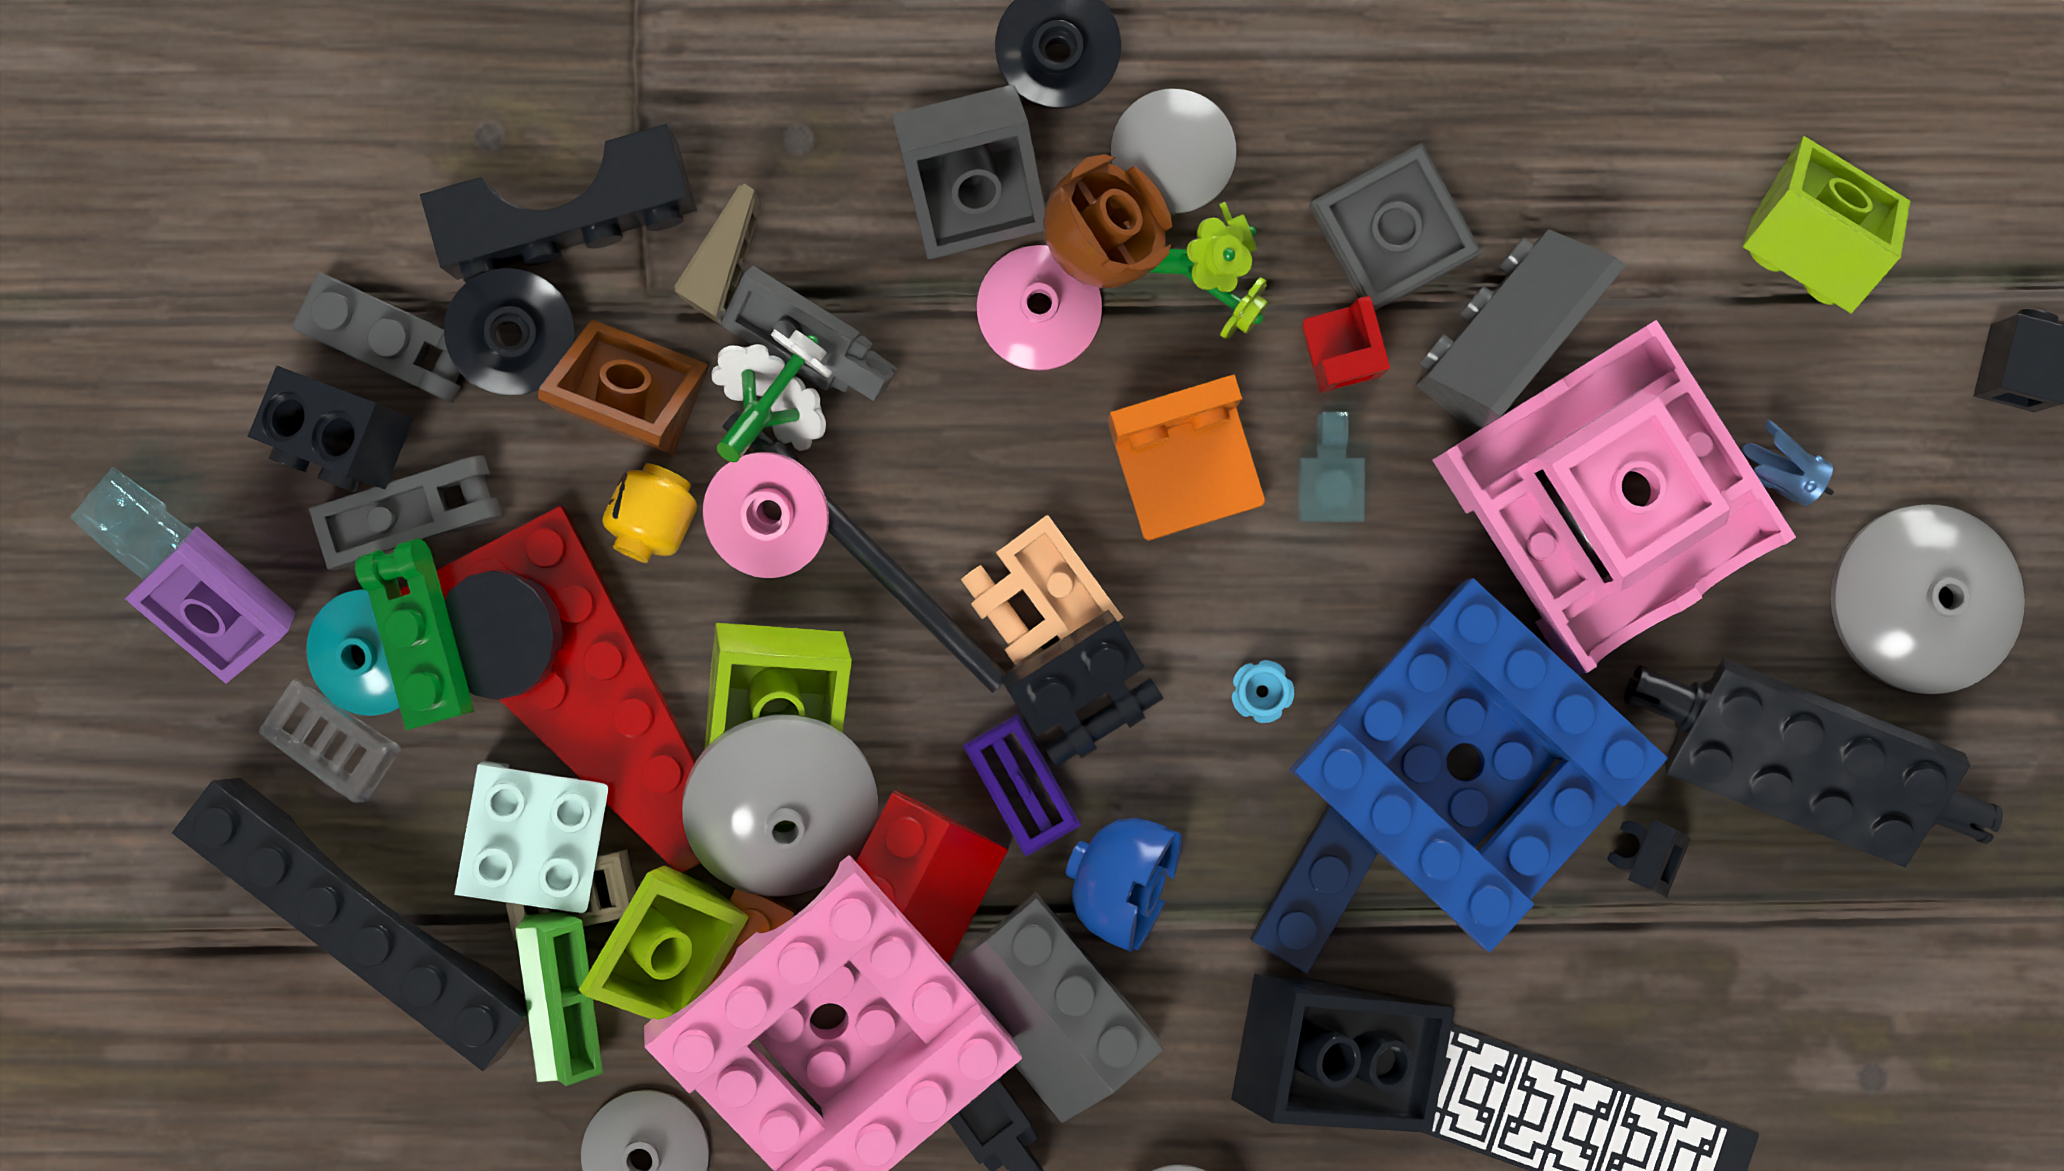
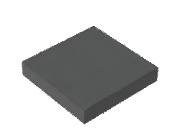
(1395, 228)

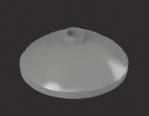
(1891, 607)
(772, 774)

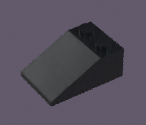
(1341, 1055)

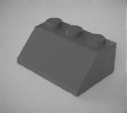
(1515, 327)
(1059, 1007)

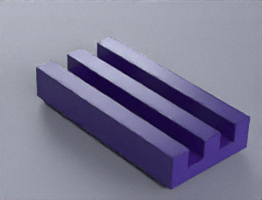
(1048, 832)

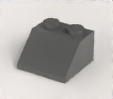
(971, 171)

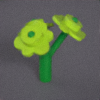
(1215, 264)

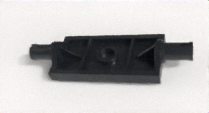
(1813, 761)

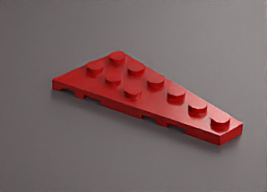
(601, 698)

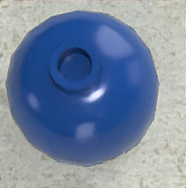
(1123, 879)

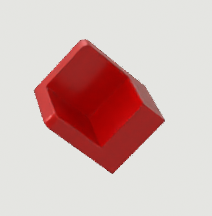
(1346, 346)

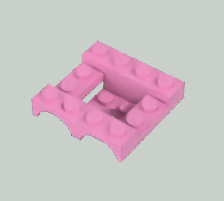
(1610, 417)
(884, 1077)

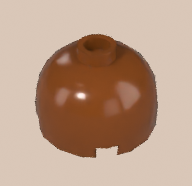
(1106, 223)

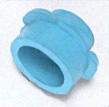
(1279, 691)

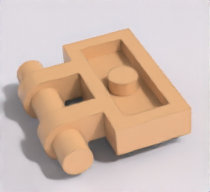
(1052, 579)

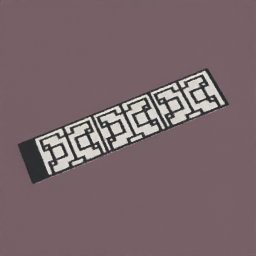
(1571, 1120)

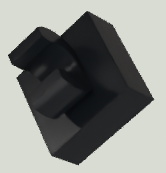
(1658, 856)

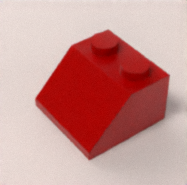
(930, 869)

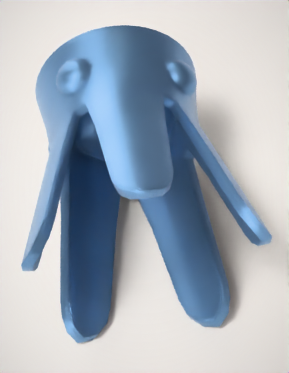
(1797, 478)

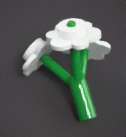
(752, 372)

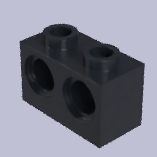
(329, 428)

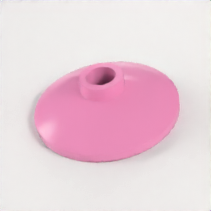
(1031, 338)
(742, 530)

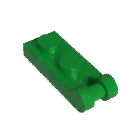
(415, 634)

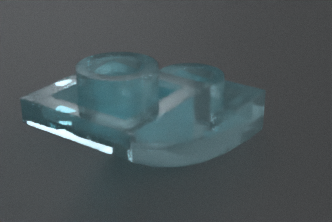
(129, 523)

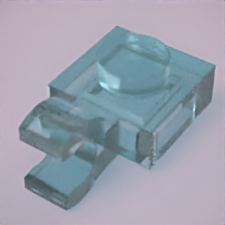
(1331, 484)

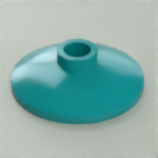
(334, 631)

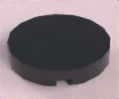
(504, 632)

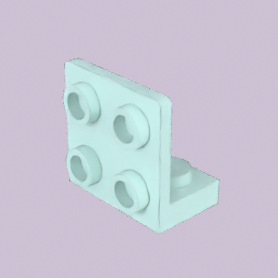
(531, 838)

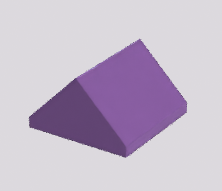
(212, 606)

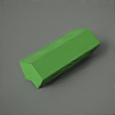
(558, 1013)

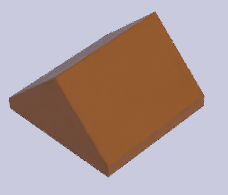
(626, 386)

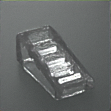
(370, 769)

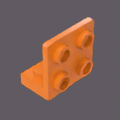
(1186, 458)

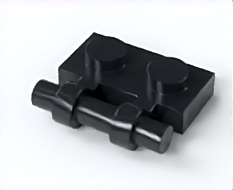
(1073, 675)

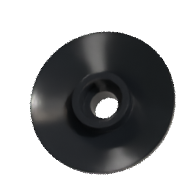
(1081, 26)
(515, 299)

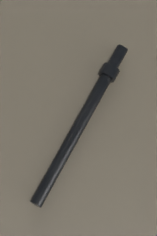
(896, 580)

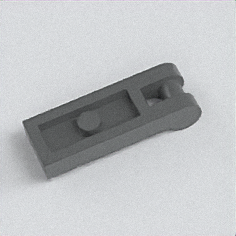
(377, 335)
(403, 512)

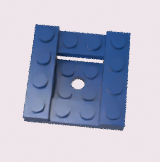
(1496, 686)

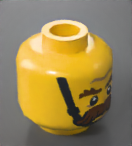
(649, 512)

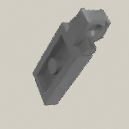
(768, 305)

